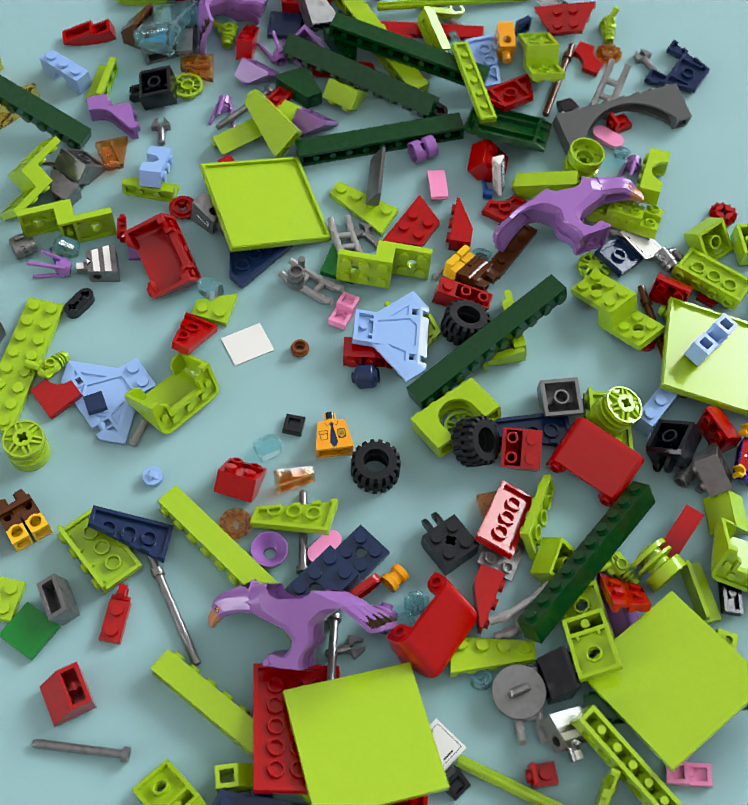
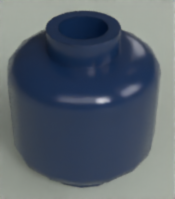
(366, 376)

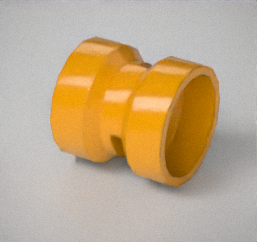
(395, 577)

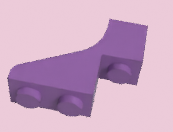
(119, 114)

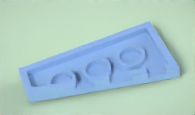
(484, 52)

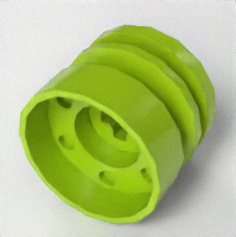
(585, 156)
(616, 410)
(26, 445)
(658, 564)

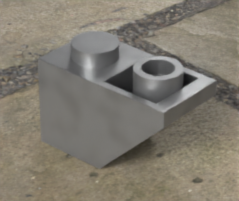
(187, 40)
(64, 188)

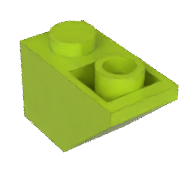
(234, 777)

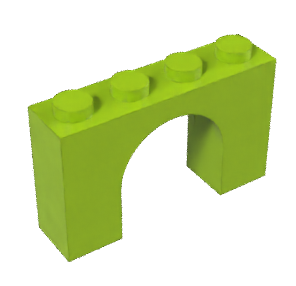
(467, 397)

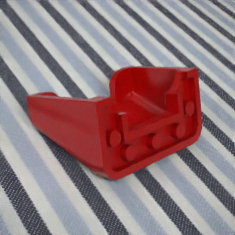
(163, 255)
(596, 459)
(437, 631)

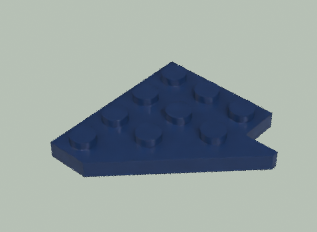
(249, 264)

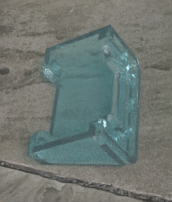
(164, 25)

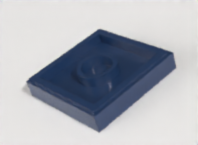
(283, 24)
(618, 256)

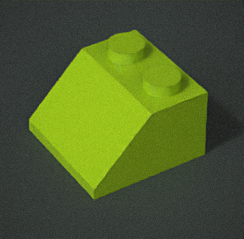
(344, 94)
(710, 238)
(550, 557)

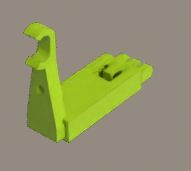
(431, 28)
(518, 350)

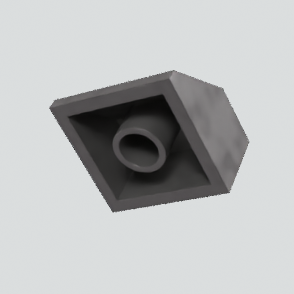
(78, 165)
(560, 397)
(713, 470)

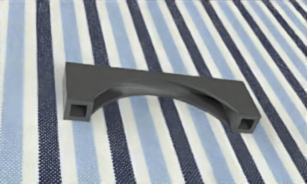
(662, 103)

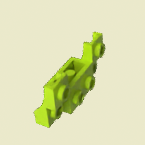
(629, 218)

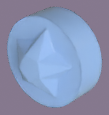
(152, 477)

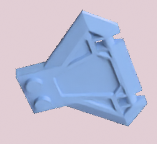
(396, 334)
(113, 384)

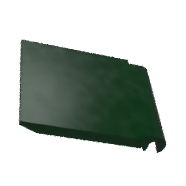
(511, 129)

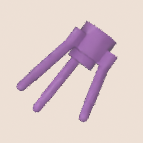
(278, 56)
(223, 105)
(632, 165)
(62, 267)

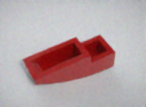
(89, 33)
(682, 530)

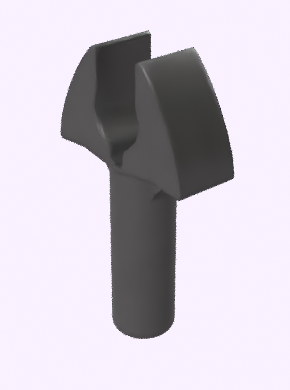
(644, 58)
(161, 130)
(365, 234)
(348, 648)

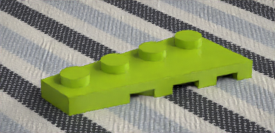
(350, 198)
(537, 515)
(298, 517)

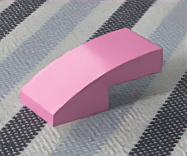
(437, 184)
(344, 310)
(691, 775)

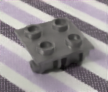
(497, 561)

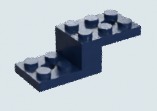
(340, 566)

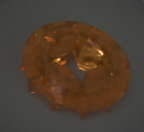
(601, 52)
(241, 517)

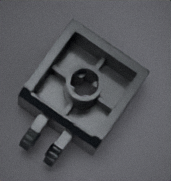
(155, 88)
(672, 444)
(452, 532)

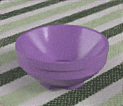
(267, 541)

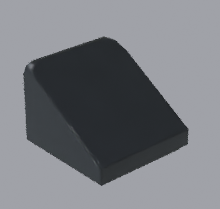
(566, 105)
(457, 782)

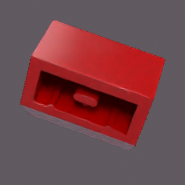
(481, 159)
(667, 287)
(717, 428)
(521, 449)
(239, 479)
(67, 694)

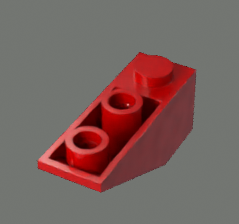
(247, 42)
(460, 228)
(450, 290)
(359, 354)
(484, 591)

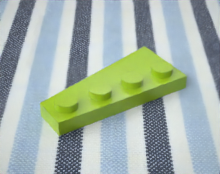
(490, 653)

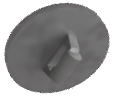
(518, 692)

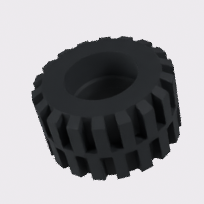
(463, 320)
(475, 441)
(375, 452)

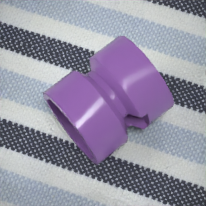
(423, 149)

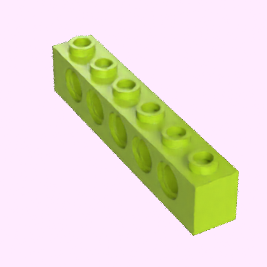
(621, 756)

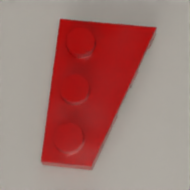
(192, 333)

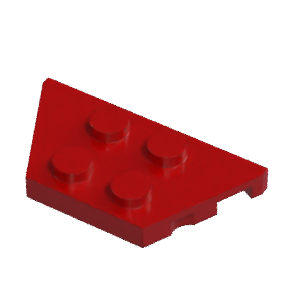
(565, 18)
(511, 93)
(415, 225)
(623, 594)

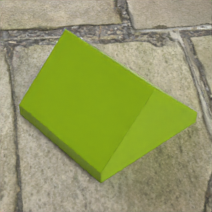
(728, 506)

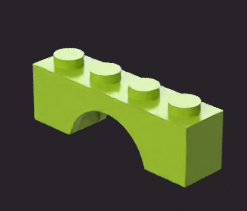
(653, 165)

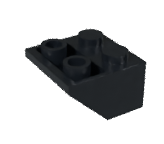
(558, 675)

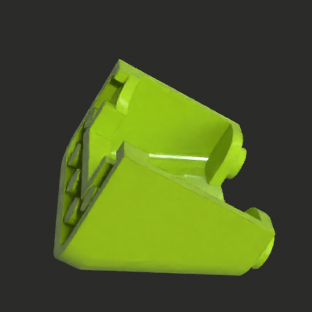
(178, 395)
(729, 556)

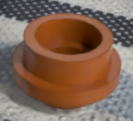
(299, 343)

